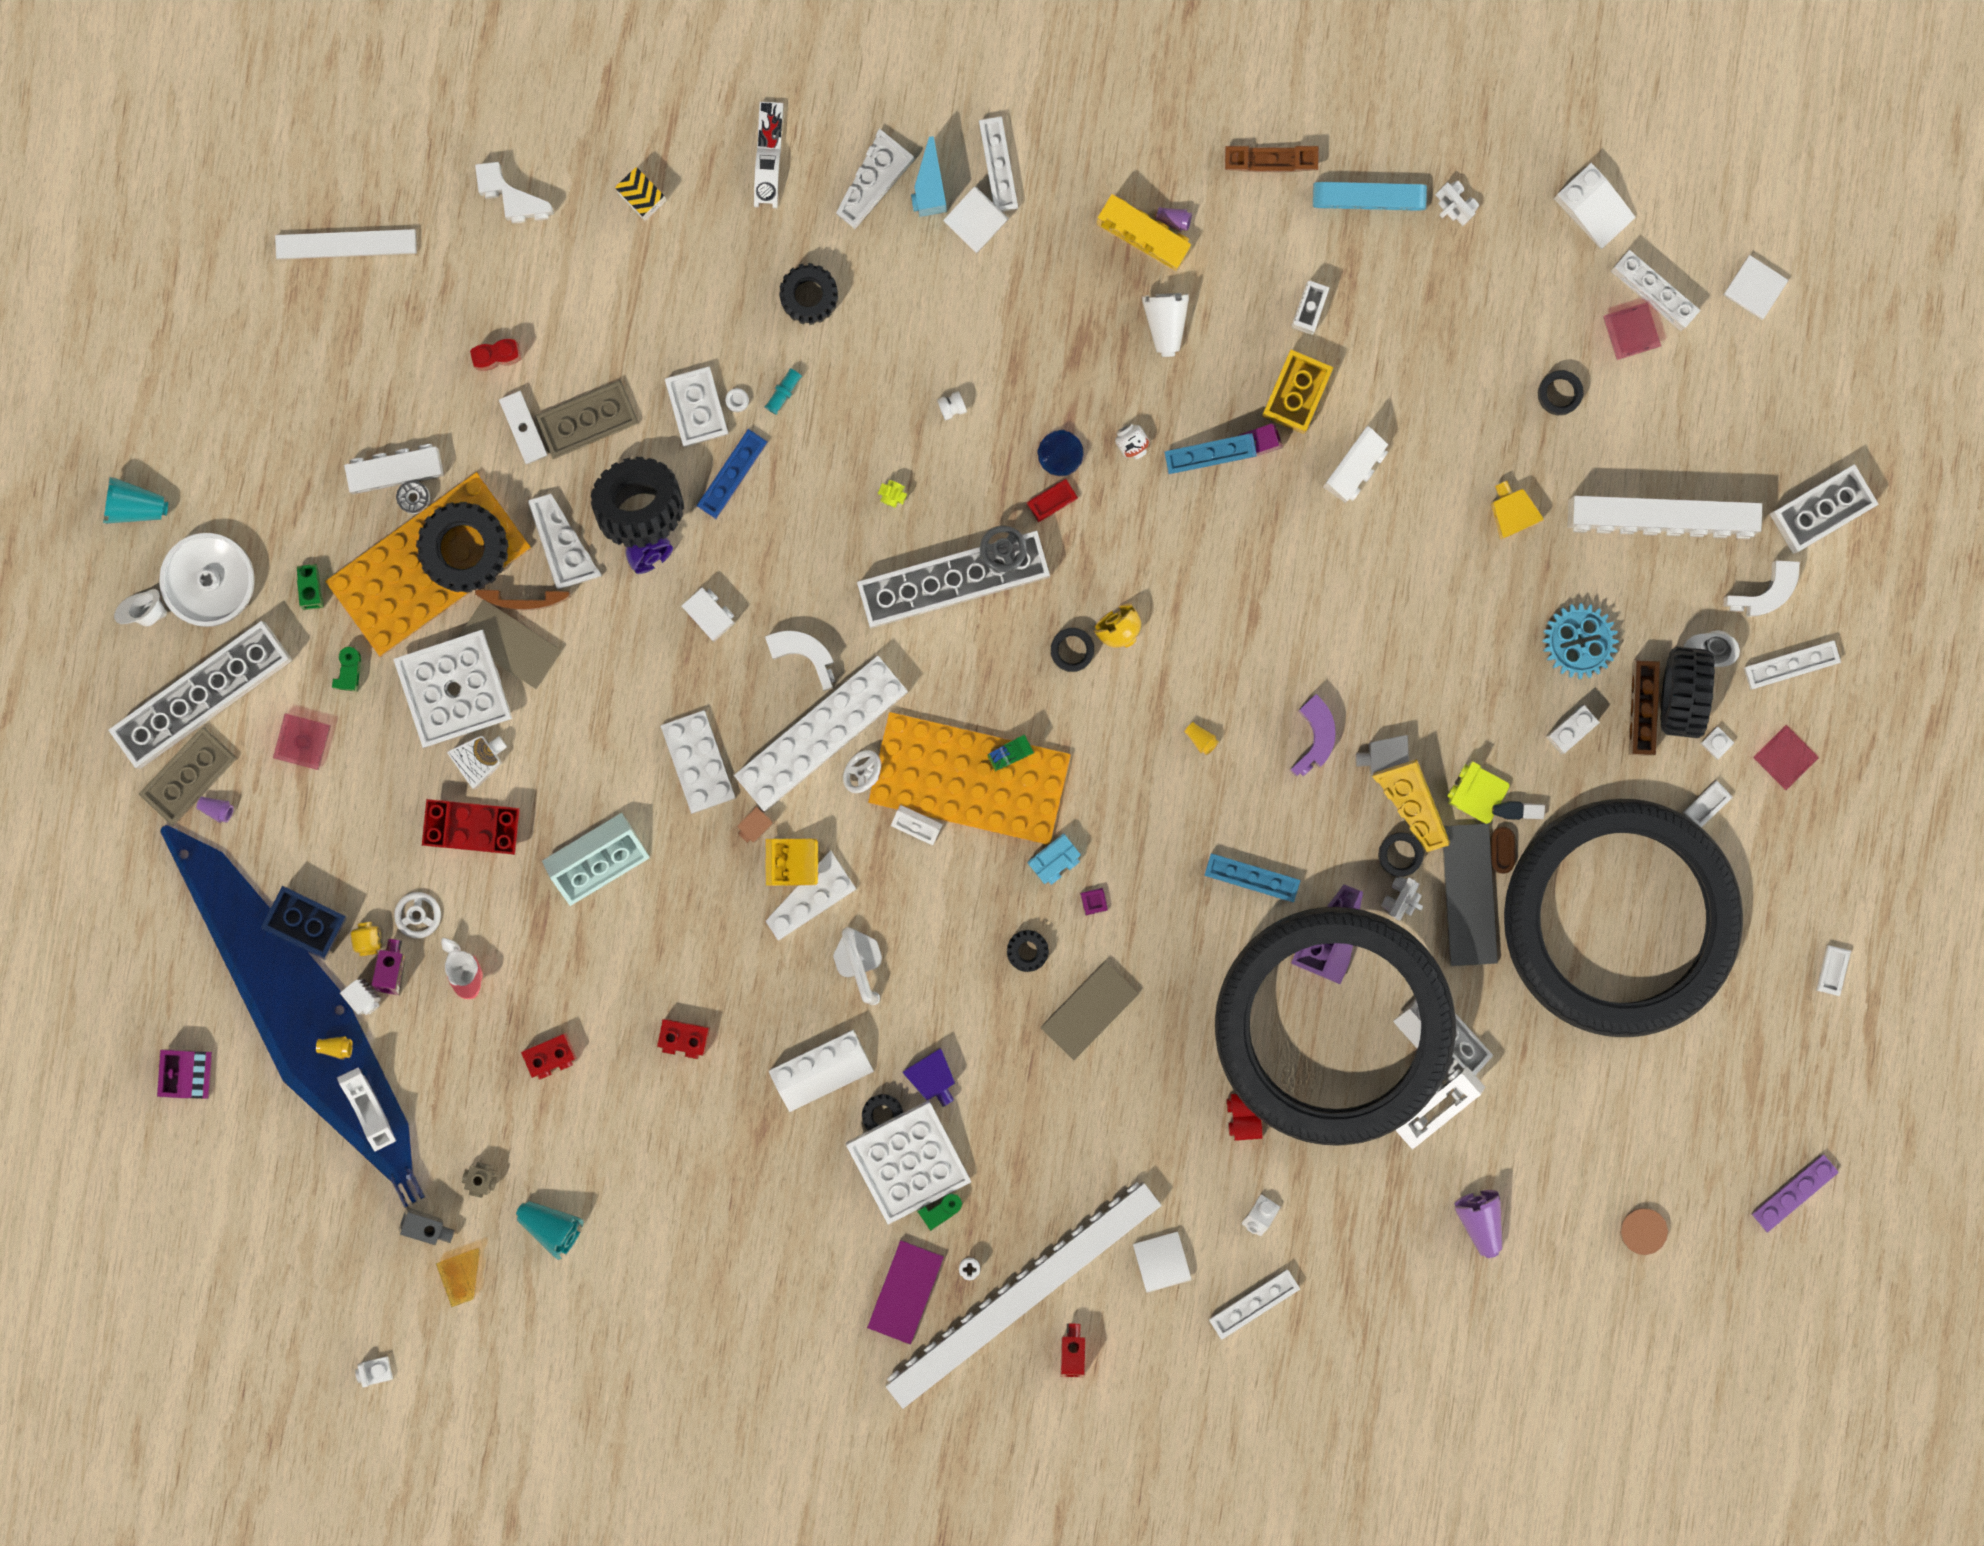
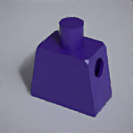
(932, 1077)

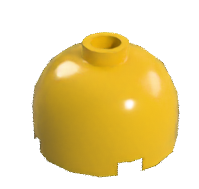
(1119, 628)

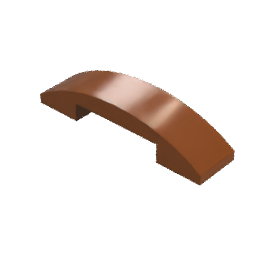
(1271, 159)
(551, 599)

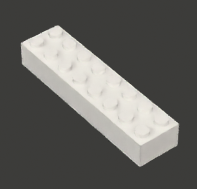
(1664, 515)
(948, 582)
(200, 695)
(821, 733)

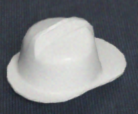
(141, 608)
(1719, 643)

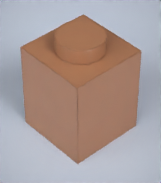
(754, 825)

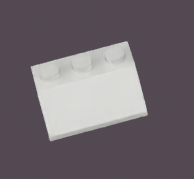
(1357, 465)

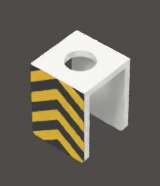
(640, 193)

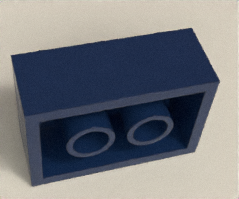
(303, 923)

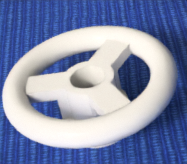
(866, 773)
(418, 897)

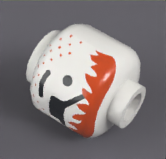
(1132, 441)

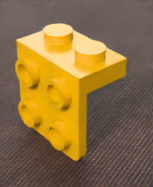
(791, 862)

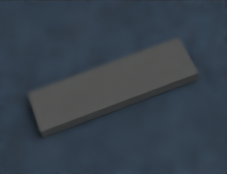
(1469, 895)

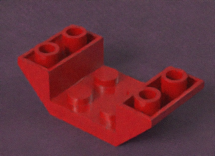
(470, 826)

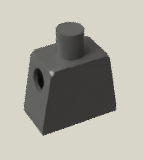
(414, 1223)

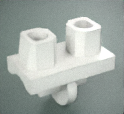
(1453, 203)
(1407, 897)

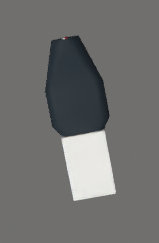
(1516, 810)

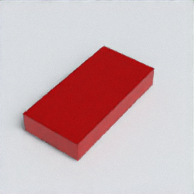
(1052, 500)

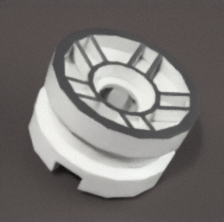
(409, 488)

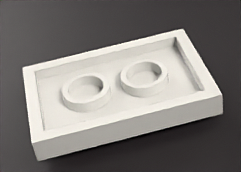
(696, 406)

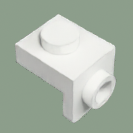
(1261, 1215)

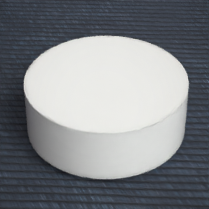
(737, 400)

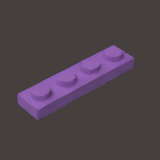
(1795, 1193)

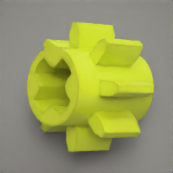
(892, 493)

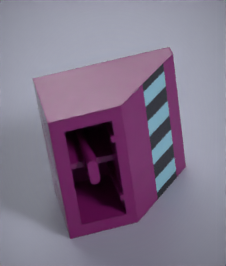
(184, 1074)

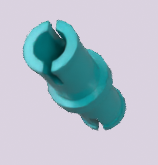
(783, 391)

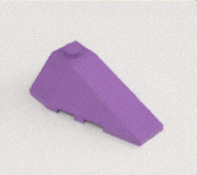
(1334, 958)

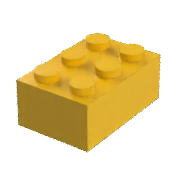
(1297, 391)

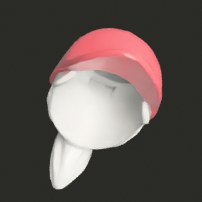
(462, 970)

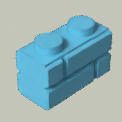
(1054, 859)

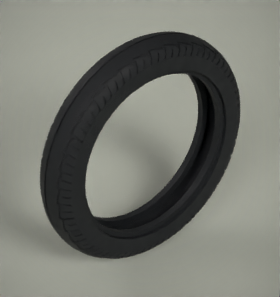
(1721, 903)
(1316, 1123)

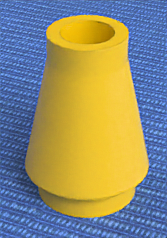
(1201, 738)
(337, 1047)

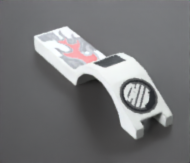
(768, 153)

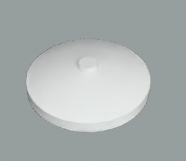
(207, 579)

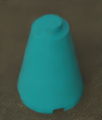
(132, 504)
(550, 1227)

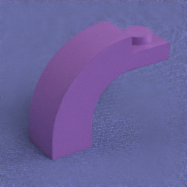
(1323, 728)

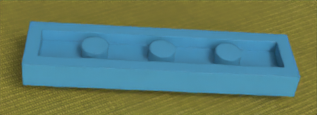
(1210, 453)
(1252, 877)

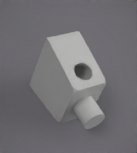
(1384, 754)

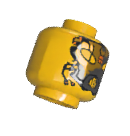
(366, 939)

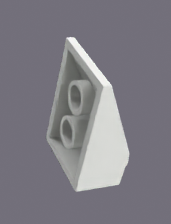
(1595, 206)

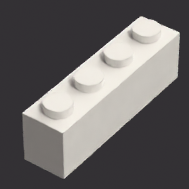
(393, 470)

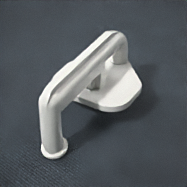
(854, 957)

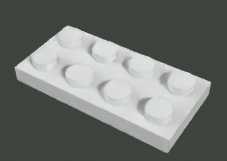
(698, 762)

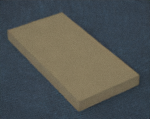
(586, 419)
(513, 644)
(188, 776)
(1089, 1010)

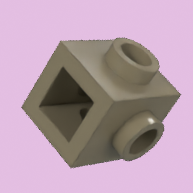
(488, 1179)

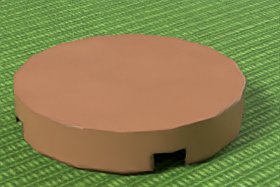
(1644, 1231)

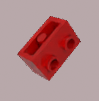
(683, 1037)
(549, 1055)

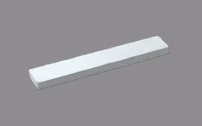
(346, 244)

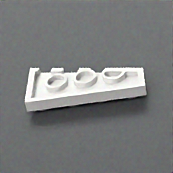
(811, 900)

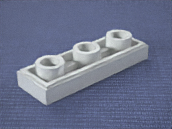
(517, 415)

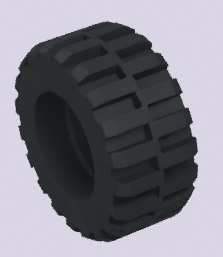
(628, 480)
(430, 547)
(1687, 692)

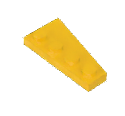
(1414, 802)

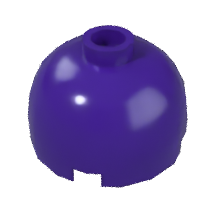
(642, 558)

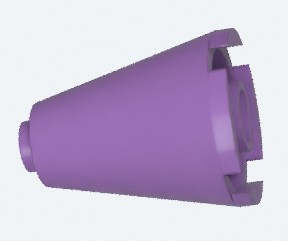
(1482, 1221)

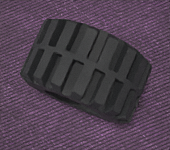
(803, 274)

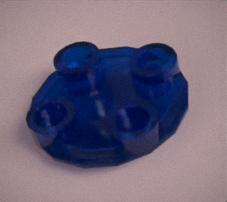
(1060, 453)

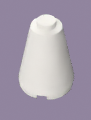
(1166, 320)

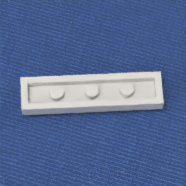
(998, 164)
(1792, 665)
(1254, 1304)

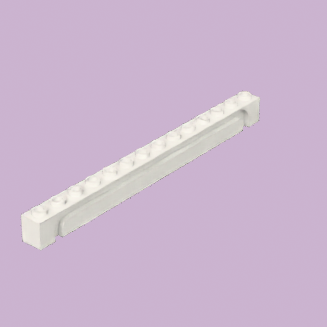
(1023, 1294)

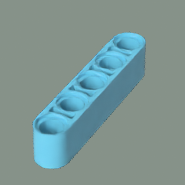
(1369, 196)

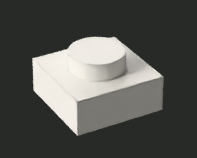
(1717, 743)

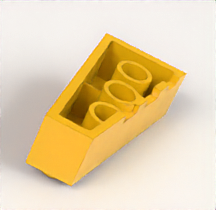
(1143, 232)

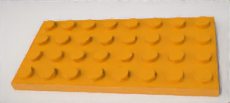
(391, 592)
(949, 778)

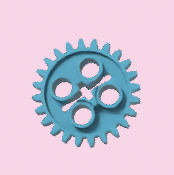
(1585, 661)

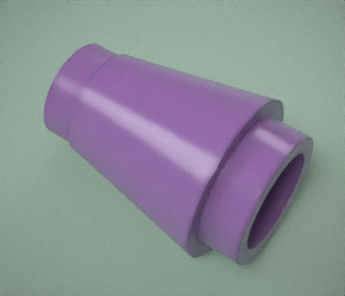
(1175, 218)
(217, 809)

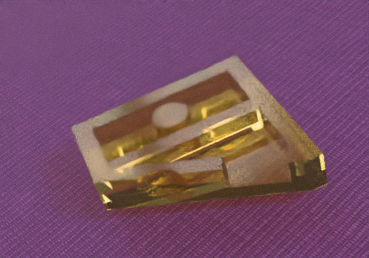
(460, 1276)

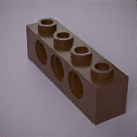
(1644, 708)

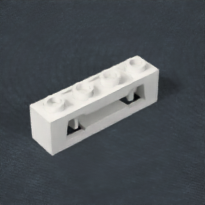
(1655, 290)
(1465, 1083)

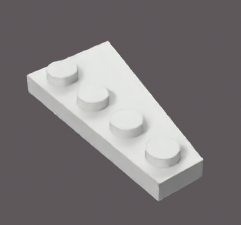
(878, 173)
(563, 550)

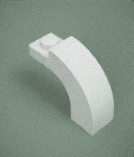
(1781, 587)
(795, 642)
(367, 1109)

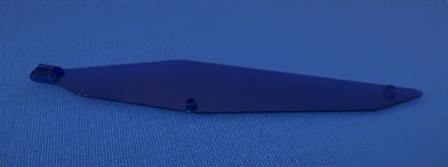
(292, 1006)

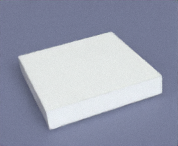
(975, 219)
(1755, 287)

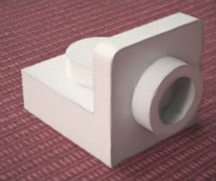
(374, 1371)

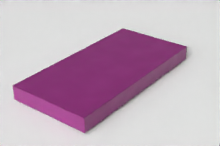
(905, 1292)

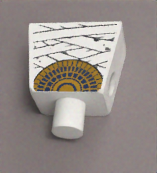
(477, 759)

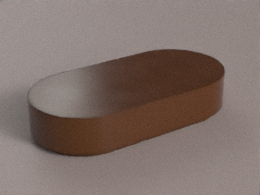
(1502, 850)

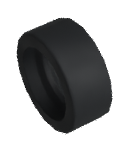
(1573, 380)
(1089, 649)
(1418, 858)

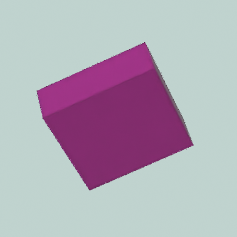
(1094, 901)

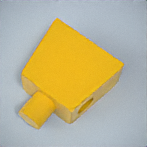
(1513, 511)

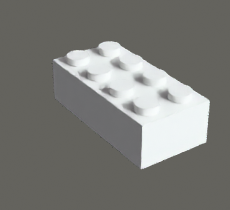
(1824, 509)

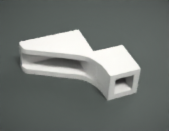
(517, 204)

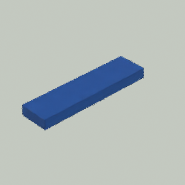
(732, 474)

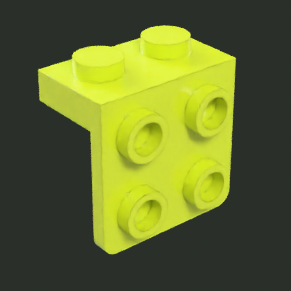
(1477, 792)

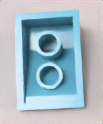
(929, 191)

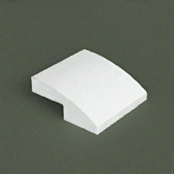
(1162, 1262)

